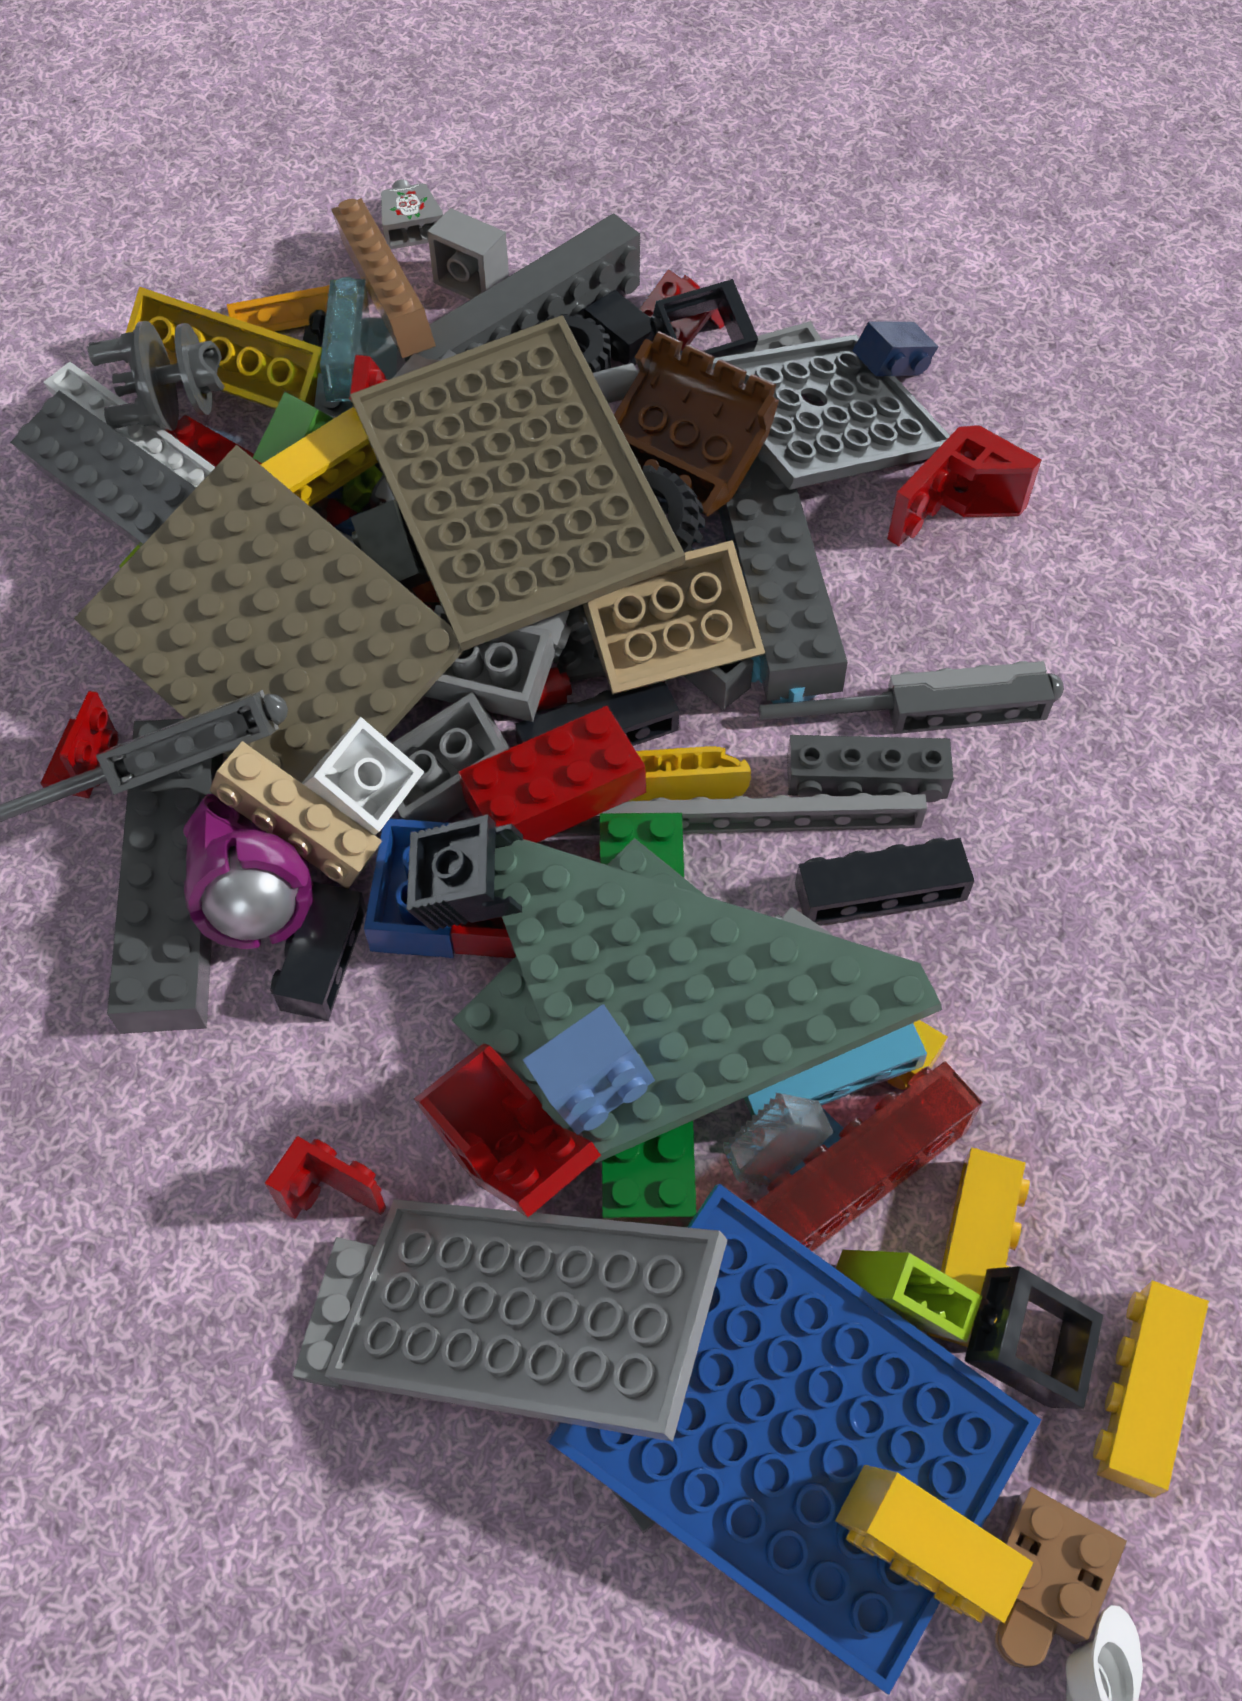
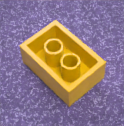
(933, 1545)

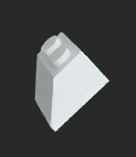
(364, 776)

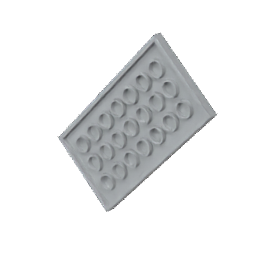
(532, 1315)

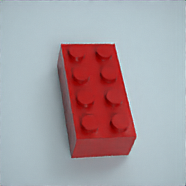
(557, 777)

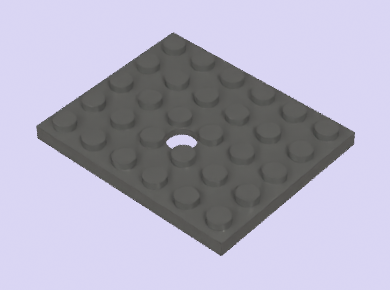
(860, 429)

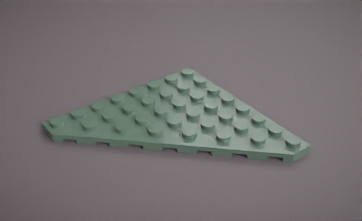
(696, 984)

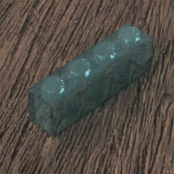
(344, 335)

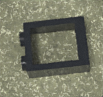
(718, 296)
(995, 1344)

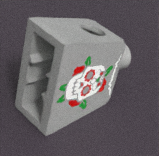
(408, 214)

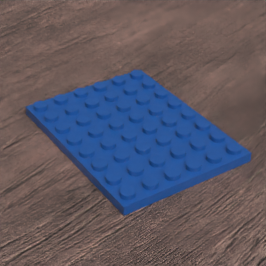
(780, 1415)

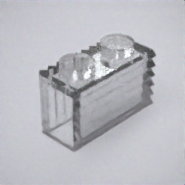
(777, 1139)

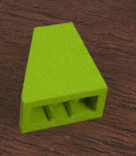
(914, 1291)

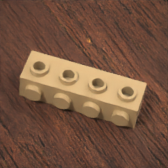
(294, 814)

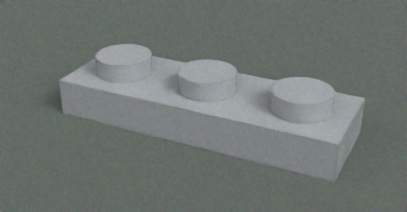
(331, 1309)

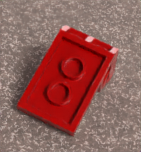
(985, 466)
(503, 1132)

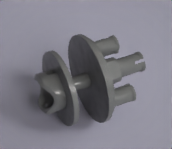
(156, 378)

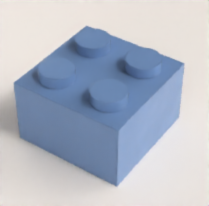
(589, 1070)

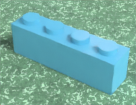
(850, 1072)

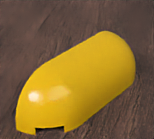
(693, 774)

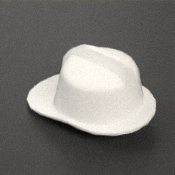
(1109, 1664)

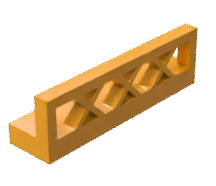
(281, 310)

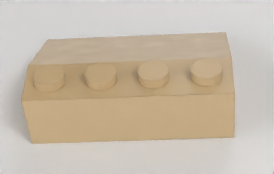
(676, 621)

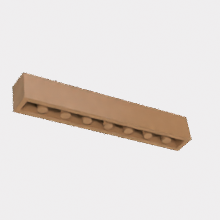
(384, 278)

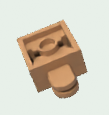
(1066, 1582)

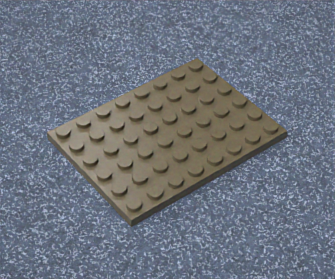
(515, 482)
(269, 597)

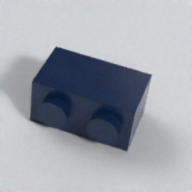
(895, 348)

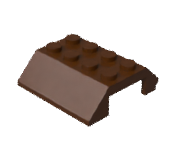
(696, 418)

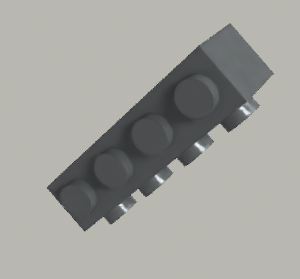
(869, 766)

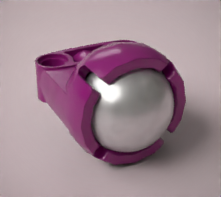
(242, 878)

